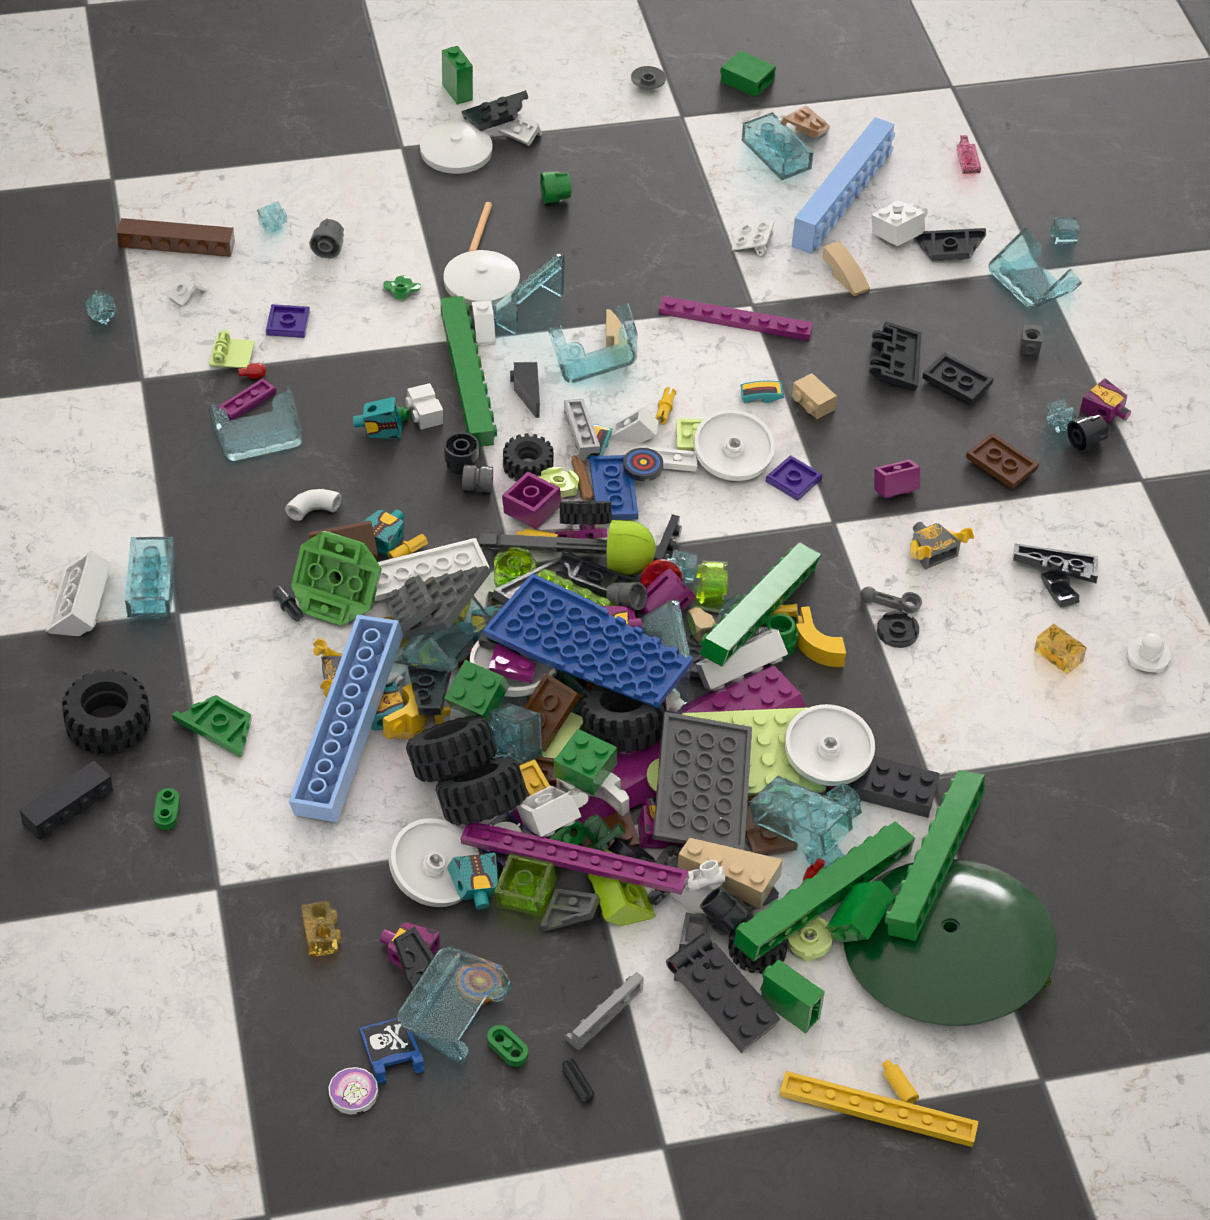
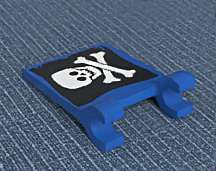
(388, 1045)

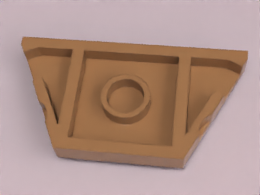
(807, 122)

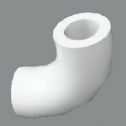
(313, 500)

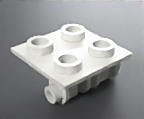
(754, 236)

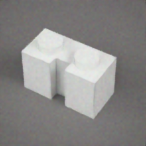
(424, 406)

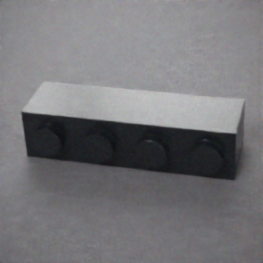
(66, 800)

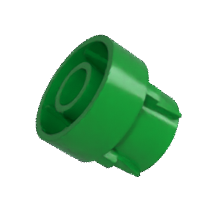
(555, 186)
(787, 630)

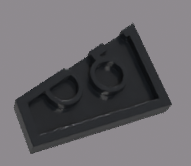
(429, 689)

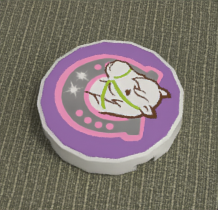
(353, 1090)

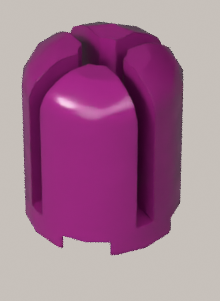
(665, 588)

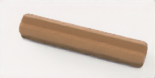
(584, 483)

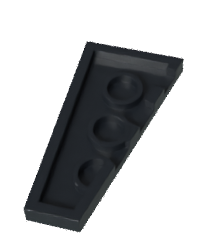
(1063, 562)
(413, 955)

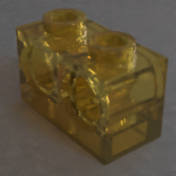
(1060, 648)
(318, 928)

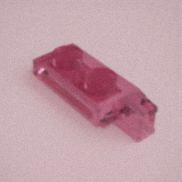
(968, 156)

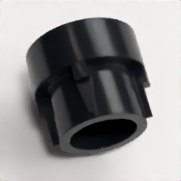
(1086, 432)
(459, 450)
(723, 910)

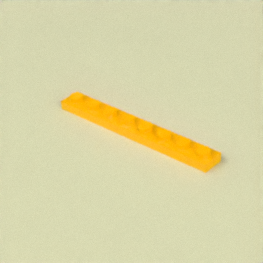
(879, 1108)

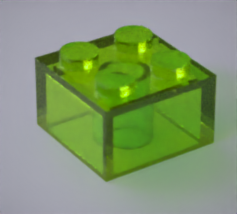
(525, 884)

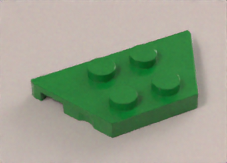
(218, 722)

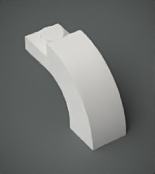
(608, 791)

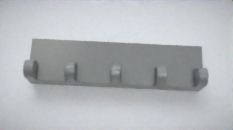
(581, 427)
(606, 1011)

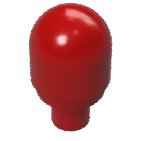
(253, 371)
(813, 869)

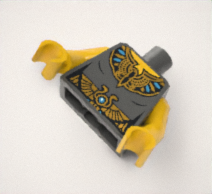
(936, 544)
(329, 663)

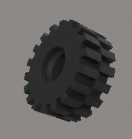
(524, 448)
(585, 512)
(778, 952)

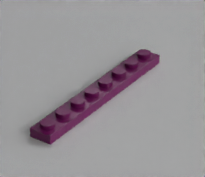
(735, 318)

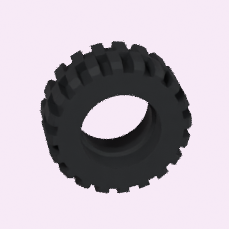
(101, 690)
(621, 719)
(451, 748)
(482, 792)

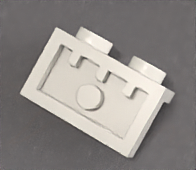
(521, 130)

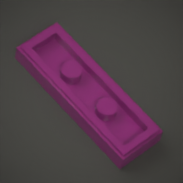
(248, 399)

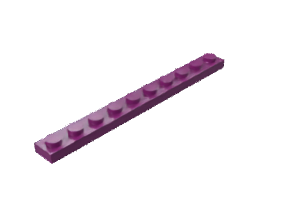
(576, 857)

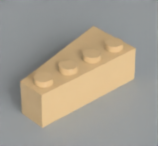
(746, 873)

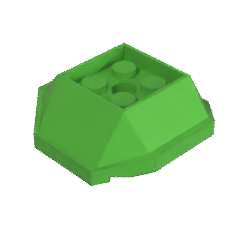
(321, 592)

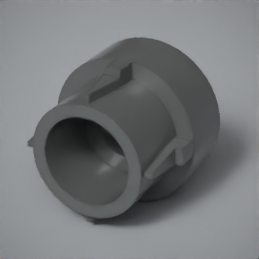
(327, 239)

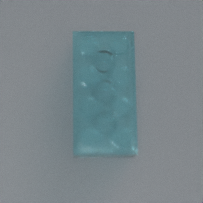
(777, 146)
(150, 577)
(801, 815)

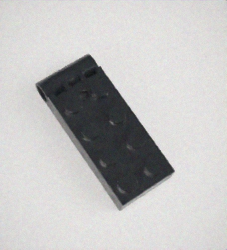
(897, 786)
(722, 991)

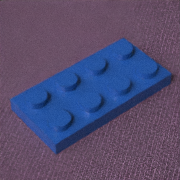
(613, 485)

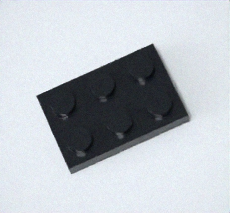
(958, 378)

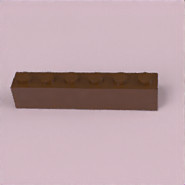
(176, 237)

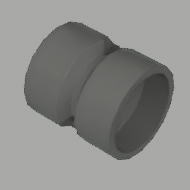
(477, 478)
(628, 595)

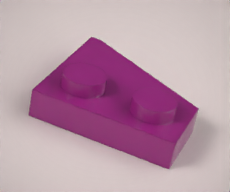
(511, 665)

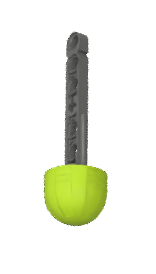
(628, 545)

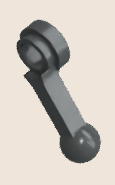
(870, 595)

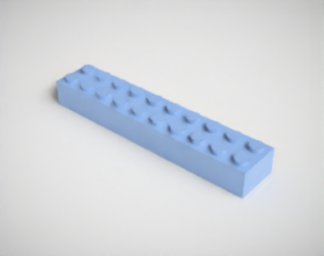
(843, 185)
(346, 719)

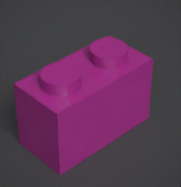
(897, 478)

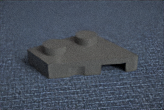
(569, 908)

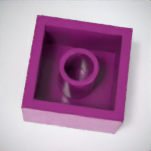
(531, 500)

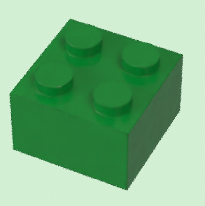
(476, 690)
(585, 762)

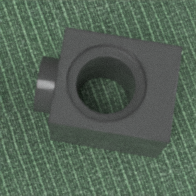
(1031, 339)

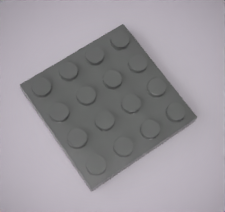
(451, 596)

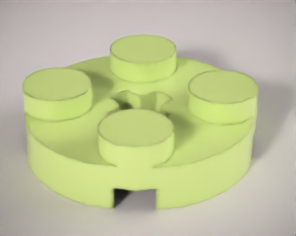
(566, 481)
(815, 948)

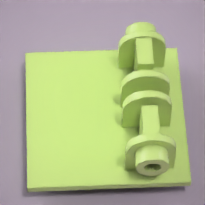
(231, 352)

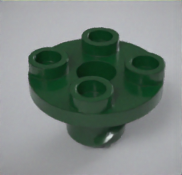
(599, 832)

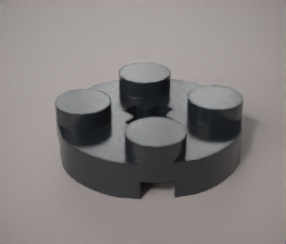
(623, 847)

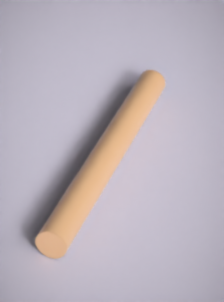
(480, 227)

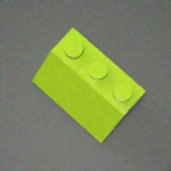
(622, 901)

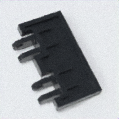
(898, 355)

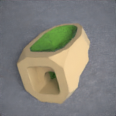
(699, 622)

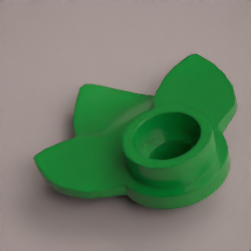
(401, 286)

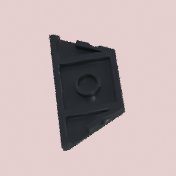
(495, 112)
(951, 243)
(591, 575)

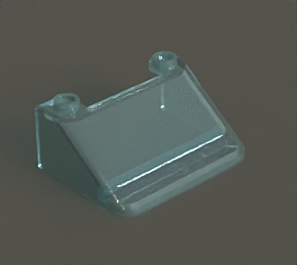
(548, 276)
(1025, 277)
(258, 433)
(438, 649)
(450, 998)

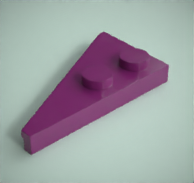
(584, 532)

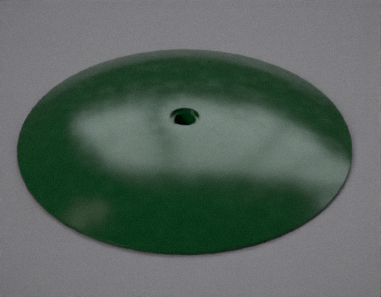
(975, 957)

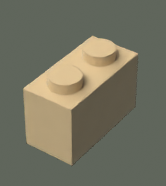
(814, 396)

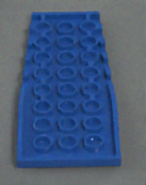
(586, 642)

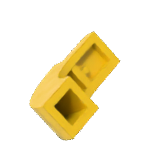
(817, 646)
(406, 718)

